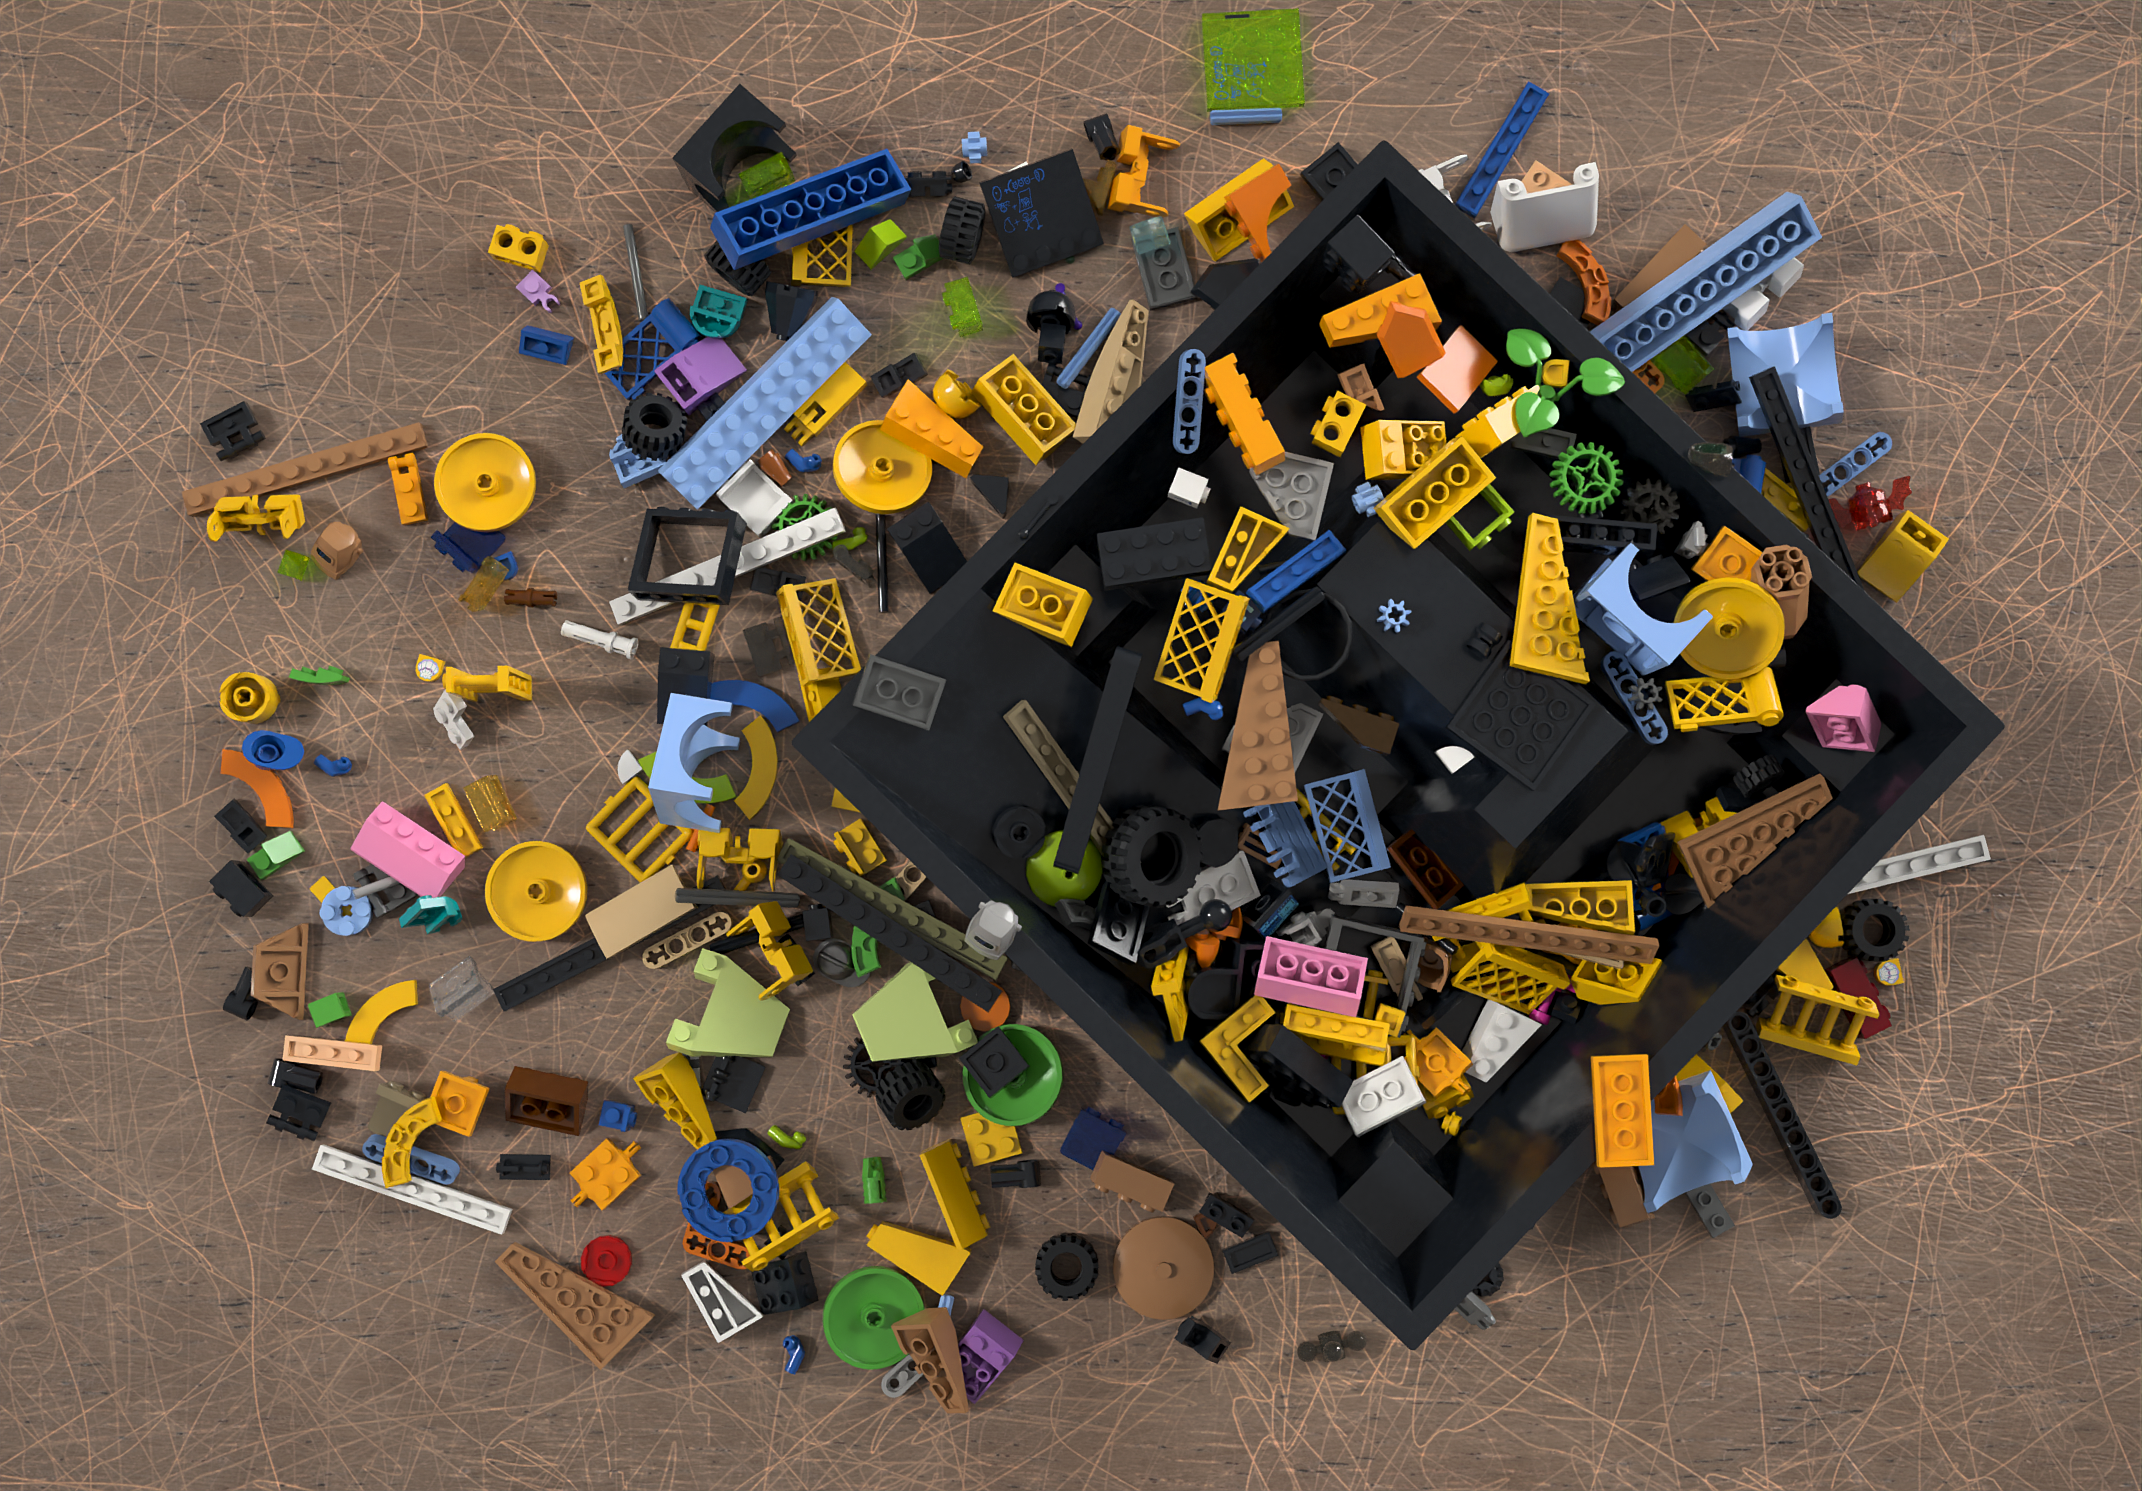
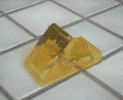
(1099, 192)

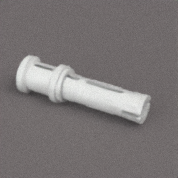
(610, 641)

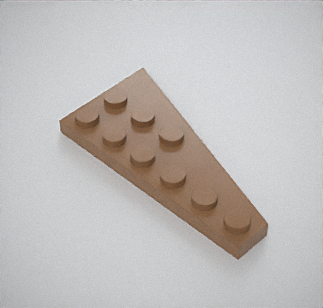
(1260, 749)
(1745, 839)
(587, 1313)

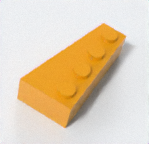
(1363, 317)
(1242, 415)
(929, 430)

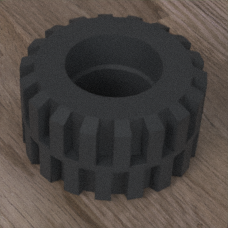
(962, 230)
(744, 279)
(657, 411)
(1892, 924)
(910, 1096)
(1066, 1288)

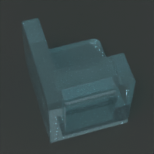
(1149, 235)

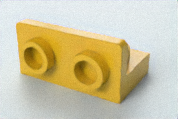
(859, 847)

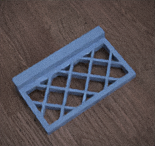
(1368, 819)

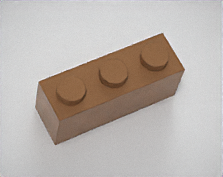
(1131, 1182)

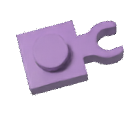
(536, 290)

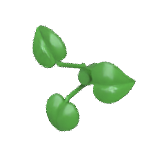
(1538, 410)

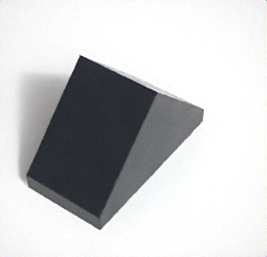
(994, 490)

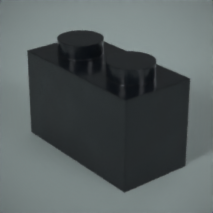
(240, 889)

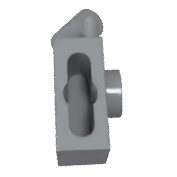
(1692, 542)

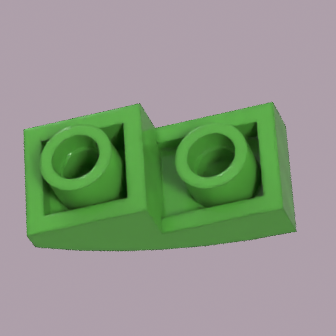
(332, 676)

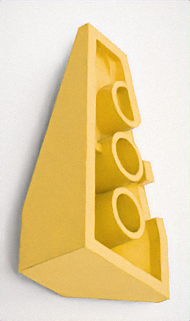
(677, 1092)

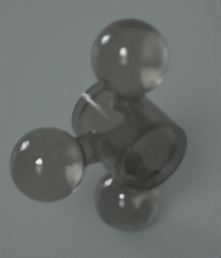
(1331, 1346)

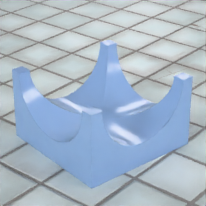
(1804, 364)
(1612, 614)
(680, 750)
(1694, 1147)

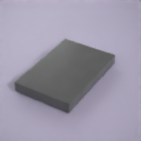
(1166, 273)
(899, 692)

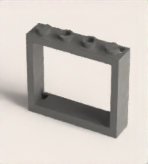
(1411, 971)

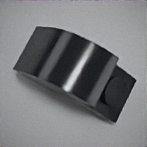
(1202, 1339)

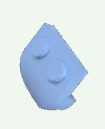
(632, 467)

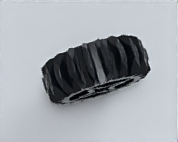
(854, 1066)

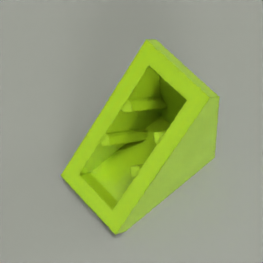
(879, 243)

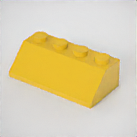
(1213, 223)
(1024, 409)
(1434, 492)
(954, 1193)

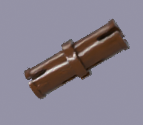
(530, 597)

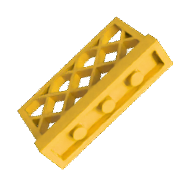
(800, 265)
(799, 638)
(1224, 641)
(1521, 963)
(1170, 982)

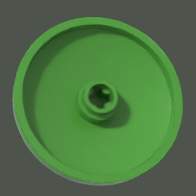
(1029, 1094)
(861, 1316)

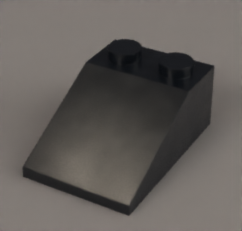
(928, 547)
(684, 674)

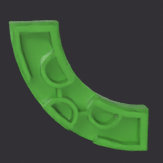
(863, 946)

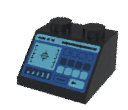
(1270, 909)

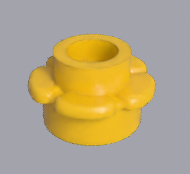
(1452, 1124)

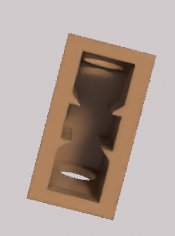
(734, 1183)

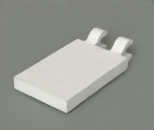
(1229, 883)

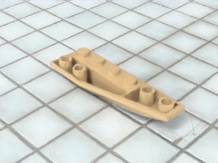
(1116, 371)

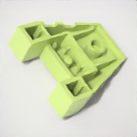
(734, 1018)
(906, 1021)

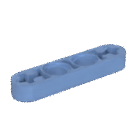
(1193, 402)
(1848, 463)
(1629, 705)
(438, 1174)

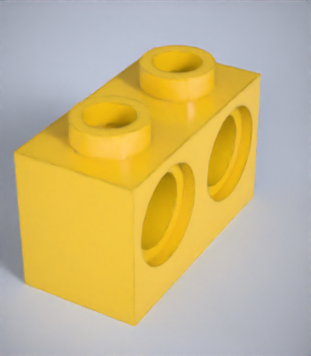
(516, 252)
(1341, 425)

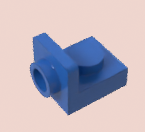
(618, 1115)

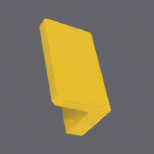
(819, 693)

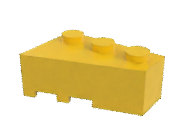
(1244, 549)

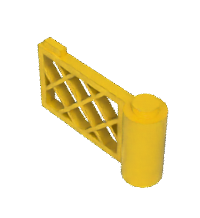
(1759, 694)

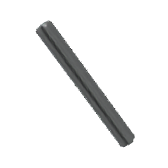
(735, 897)

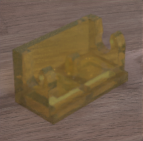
(484, 584)
(490, 803)

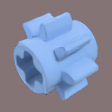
(974, 147)
(1367, 498)
(1397, 608)

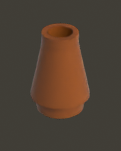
(774, 467)

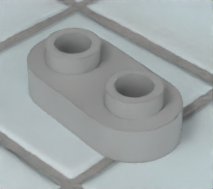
(905, 1376)

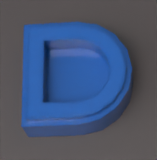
(509, 561)

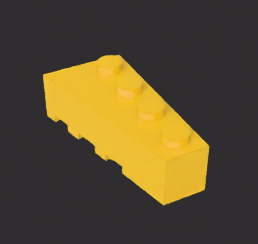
(1586, 904)

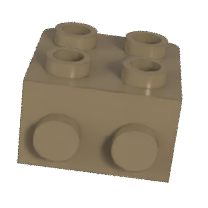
(391, 1106)

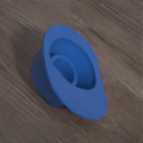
(272, 750)

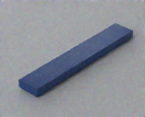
(1501, 149)

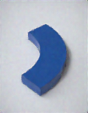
(758, 698)

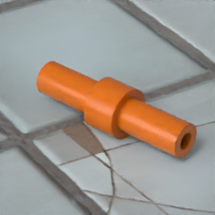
(693, 844)

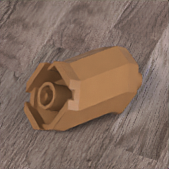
(1786, 577)

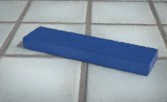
(1296, 571)

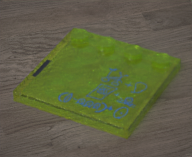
(1253, 59)

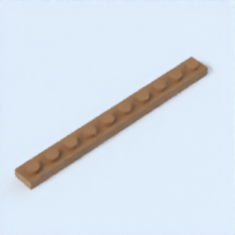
(307, 468)
(1528, 934)

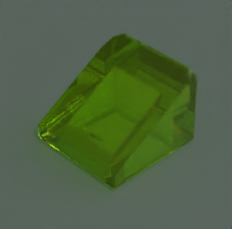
(293, 565)

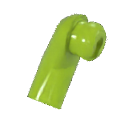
(850, 543)
(785, 1140)

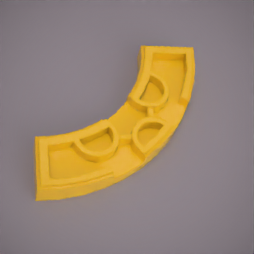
(763, 768)
(378, 1008)
(401, 1140)

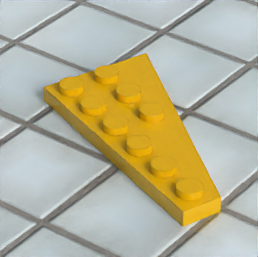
(1546, 612)

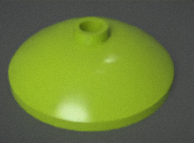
(1050, 882)

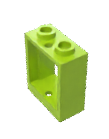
(1500, 523)

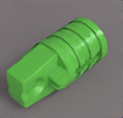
(873, 1180)

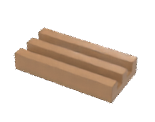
(1244, 836)

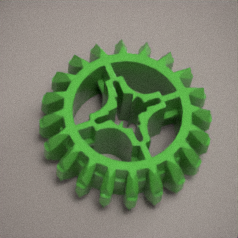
(1595, 482)
(812, 506)

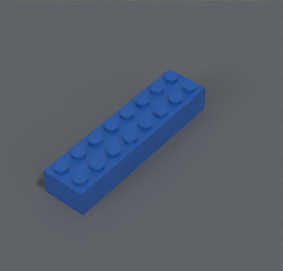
(809, 208)

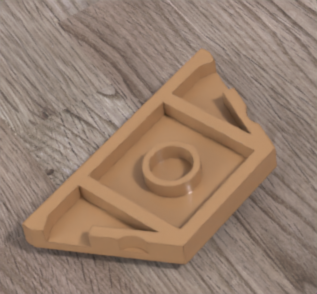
(281, 971)

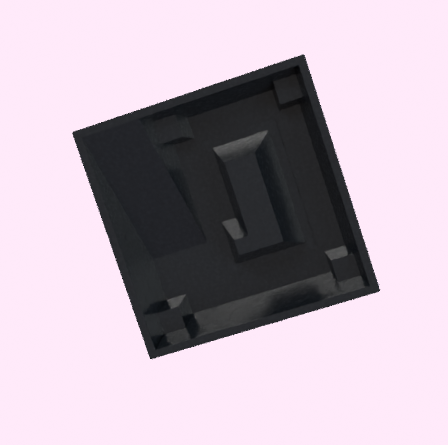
(1403, 1208)

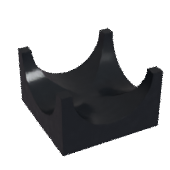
(731, 134)

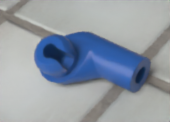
(804, 464)
(1213, 709)
(333, 768)
(795, 1351)

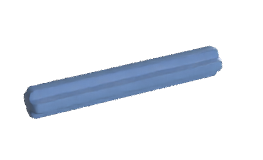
(1088, 348)

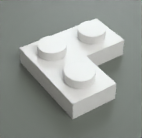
(449, 712)

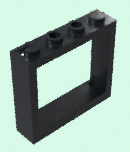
(688, 593)

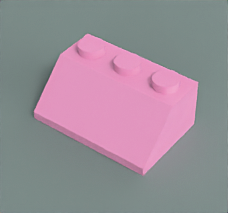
(1846, 719)

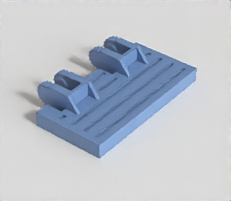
(1291, 838)

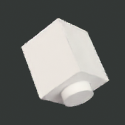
(1189, 488)

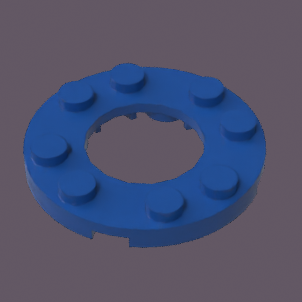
(703, 1215)

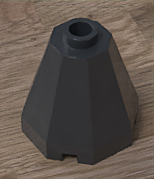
(788, 308)

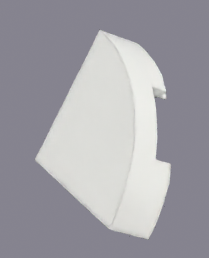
(1454, 757)
(628, 767)

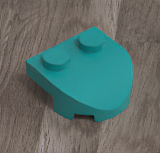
(717, 312)
(432, 913)

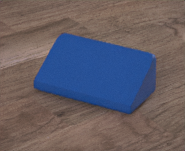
(545, 344)

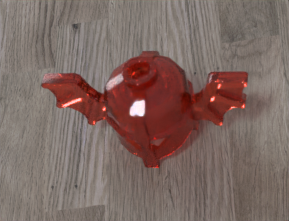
(1870, 504)

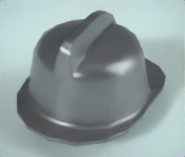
(835, 962)

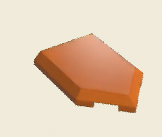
(1409, 339)

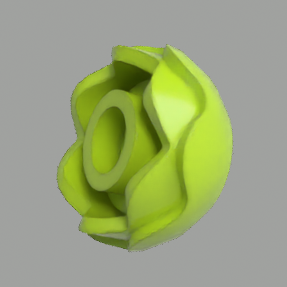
(1496, 385)

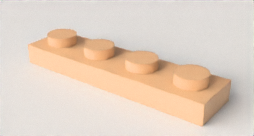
(332, 1053)

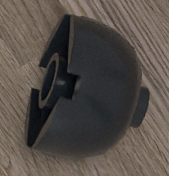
(1050, 308)

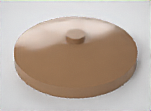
(1163, 1267)

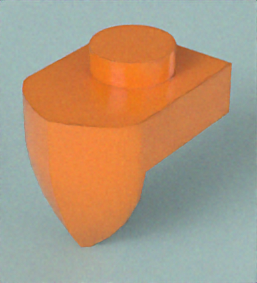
(1234, 929)
(1205, 945)

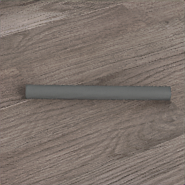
(635, 272)

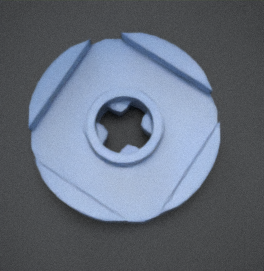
(332, 911)

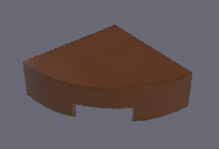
(1205, 1225)

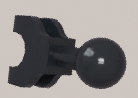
(1168, 937)

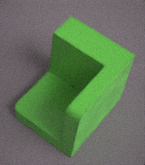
(329, 1009)

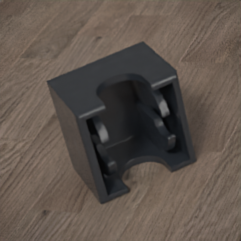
(1357, 255)

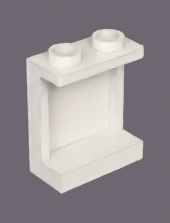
(754, 498)

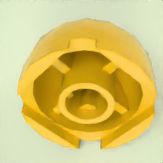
(954, 397)
(1828, 930)

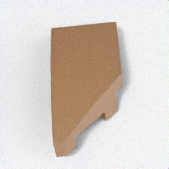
(1359, 386)

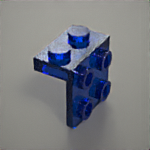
(467, 546)
(1090, 1136)

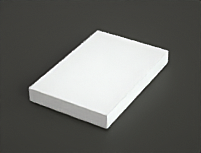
(1381, 1096)

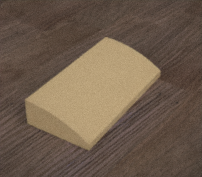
(638, 912)

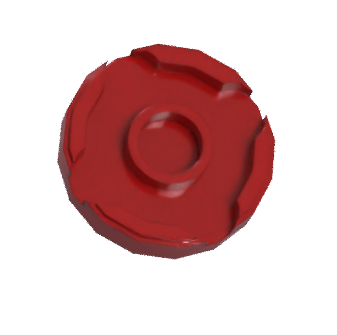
(606, 1260)

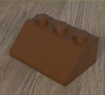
(1424, 869)
(546, 1100)

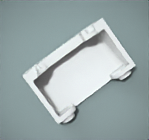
(1547, 215)

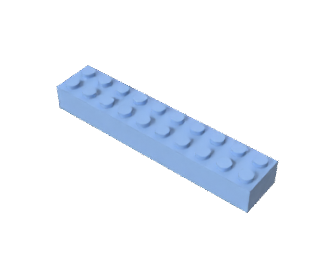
(1709, 281)
(764, 402)

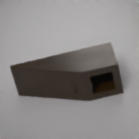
(1367, 730)

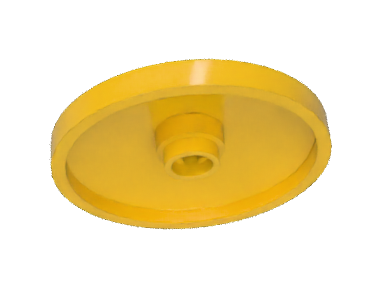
(879, 470)
(485, 482)
(1743, 630)
(536, 891)

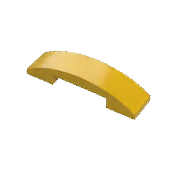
(605, 323)

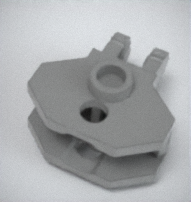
(1307, 927)

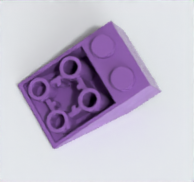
(700, 372)
(985, 1353)

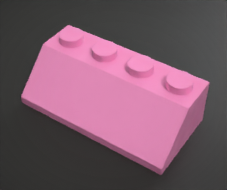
(408, 852)
(1311, 976)

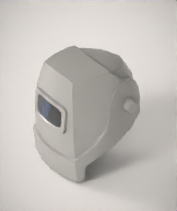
(992, 929)

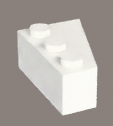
(1496, 1038)
(719, 1301)

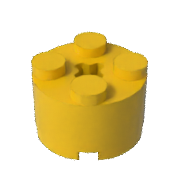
(235, 698)

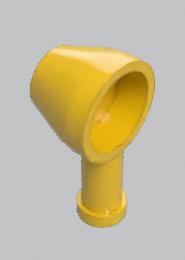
(748, 878)

